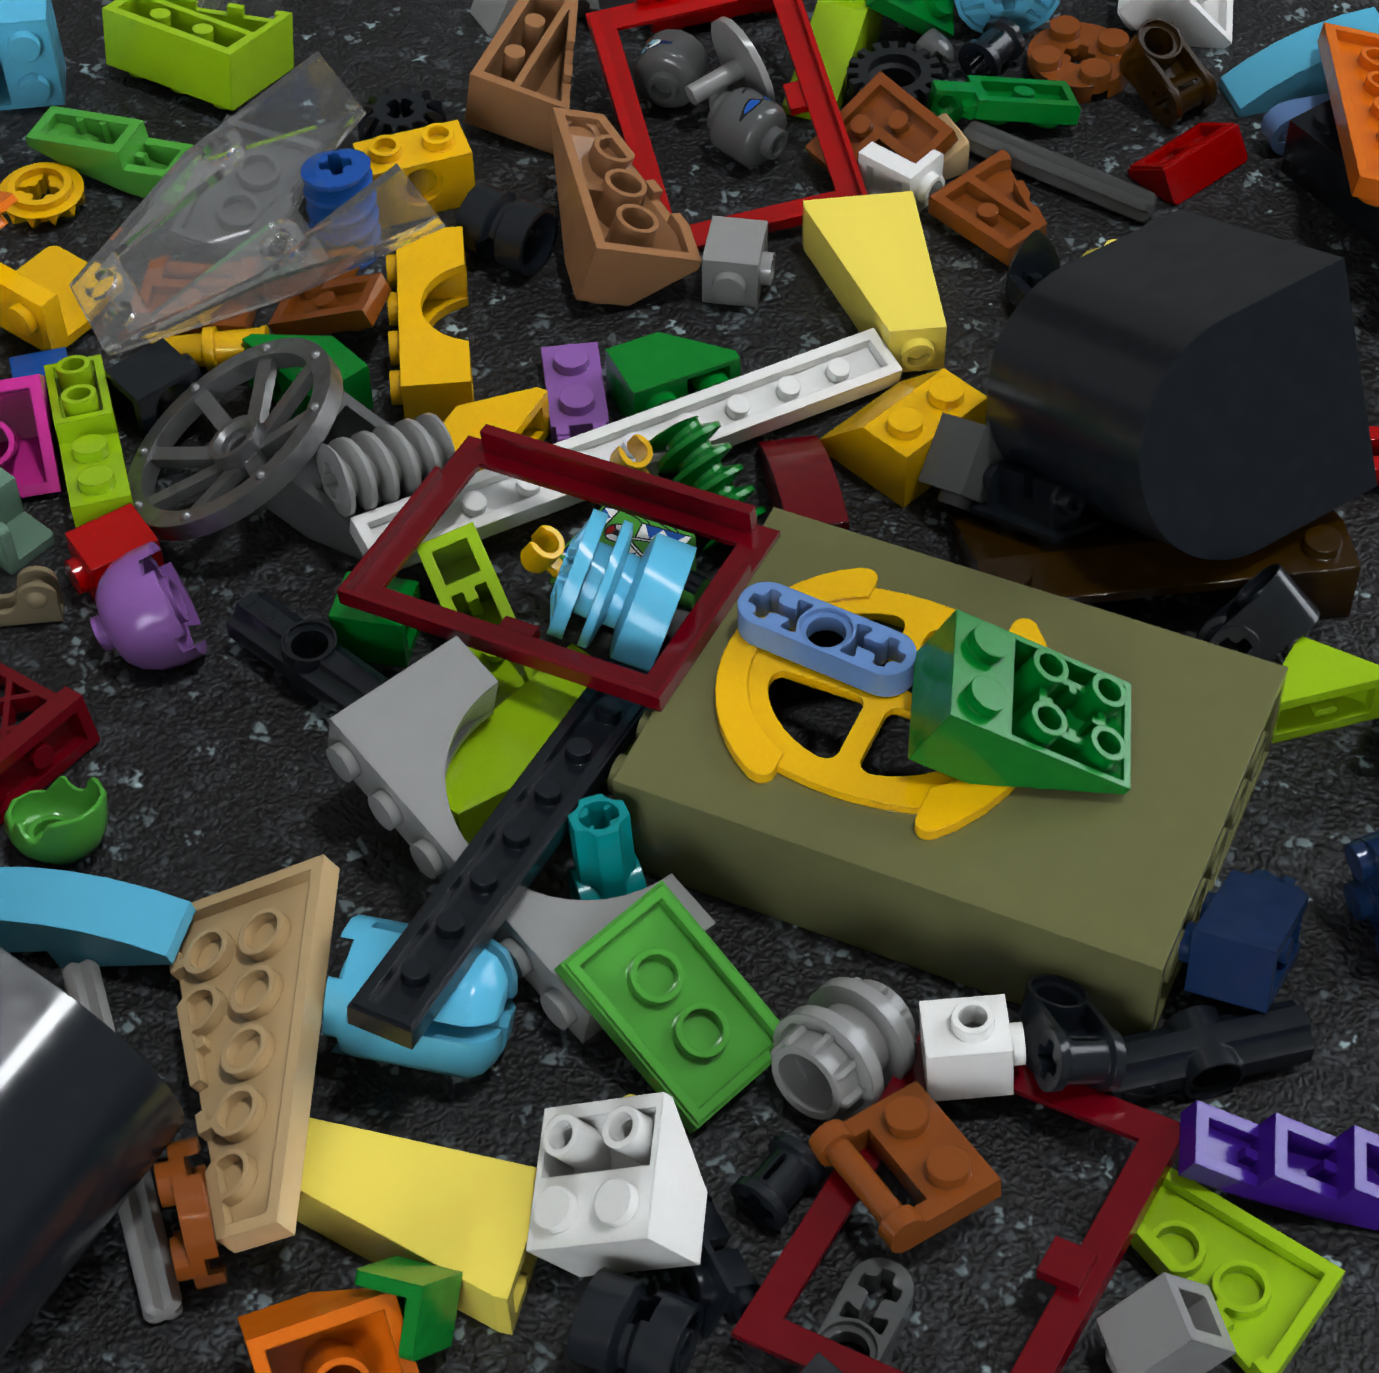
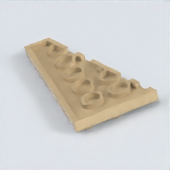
(251, 1040)

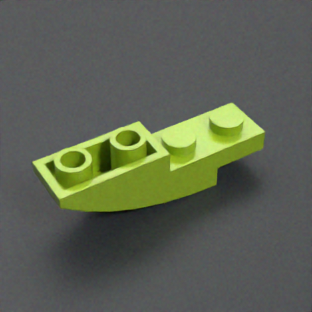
(87, 437)

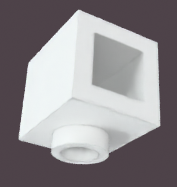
(969, 1047)

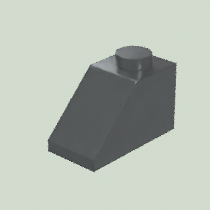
(958, 461)

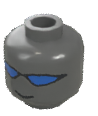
(747, 126)

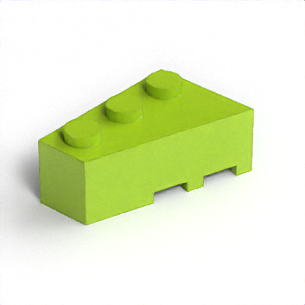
(199, 49)

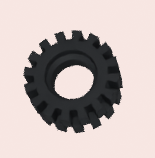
(902, 65)

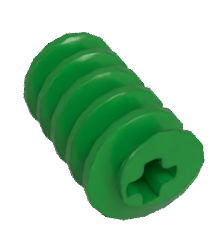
(700, 463)

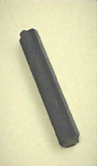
(1063, 172)

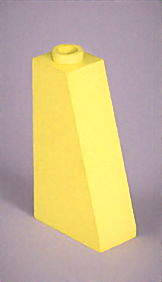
(880, 271)
(424, 1205)

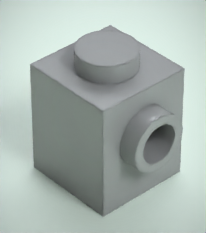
(736, 261)
(1166, 1329)

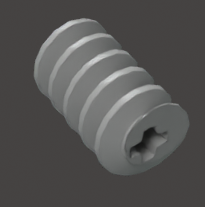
(382, 462)

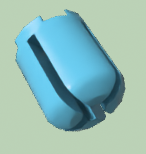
(464, 1034)

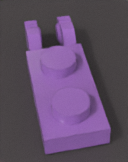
(574, 389)

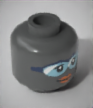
(668, 65)

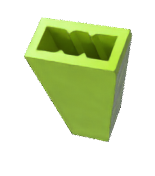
(504, 747)

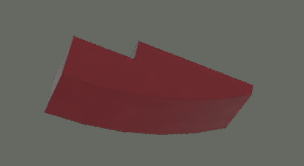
(803, 479)

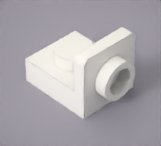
(889, 173)

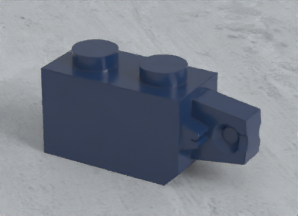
(1245, 939)

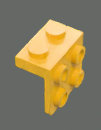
(39, 301)

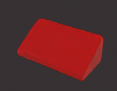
(1191, 161)

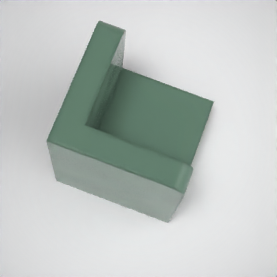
(20, 534)

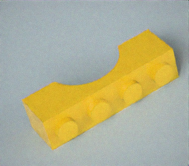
(429, 285)

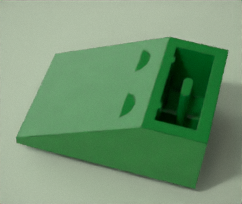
(1017, 713)

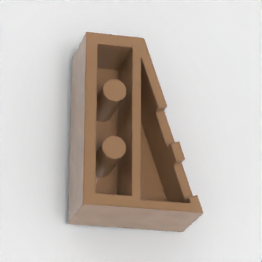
(525, 73)

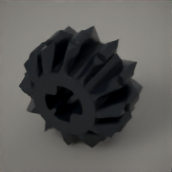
(399, 113)

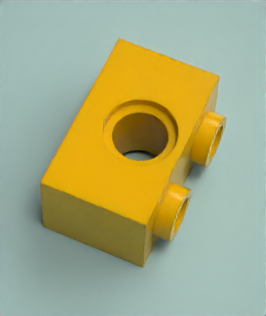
(431, 157)

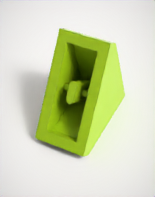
(1325, 690)

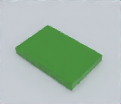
(673, 1005)

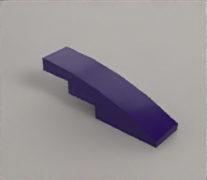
(1283, 1164)

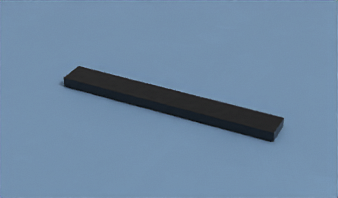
(494, 870)

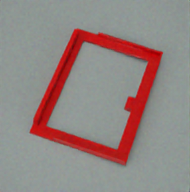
(809, 94)

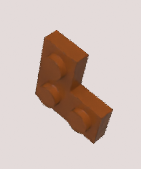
(891, 119)
(333, 306)

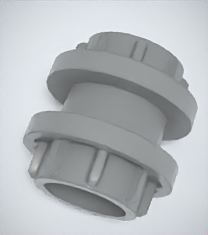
(843, 1048)

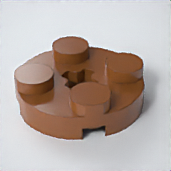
(1094, 46)
(187, 1189)

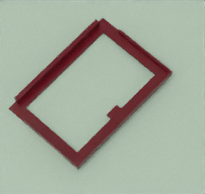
(586, 479)
(1075, 1269)

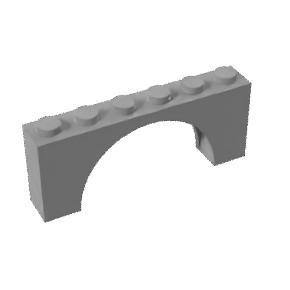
(399, 753)

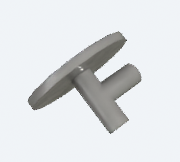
(739, 65)

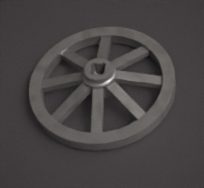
(243, 446)

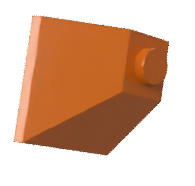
(327, 1334)

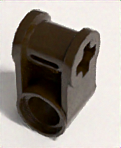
(1164, 72)

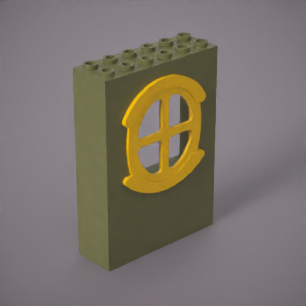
(939, 868)

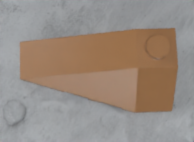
(613, 225)

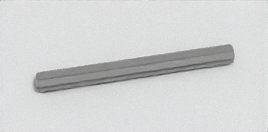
(140, 1212)

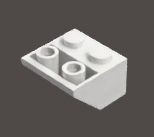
(617, 1188)

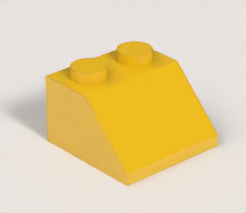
(895, 431)

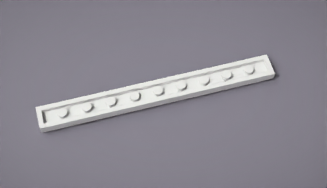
(742, 405)

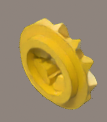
(32, 182)

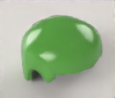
(58, 822)

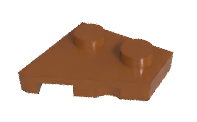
(989, 207)

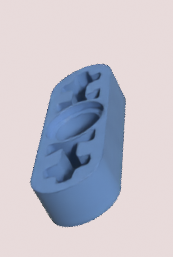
(809, 615)

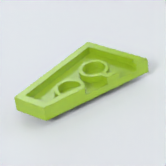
(1259, 1277)

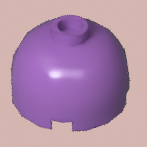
(146, 612)

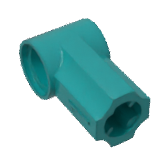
(602, 850)

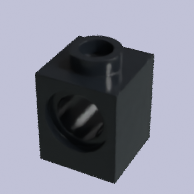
(149, 383)

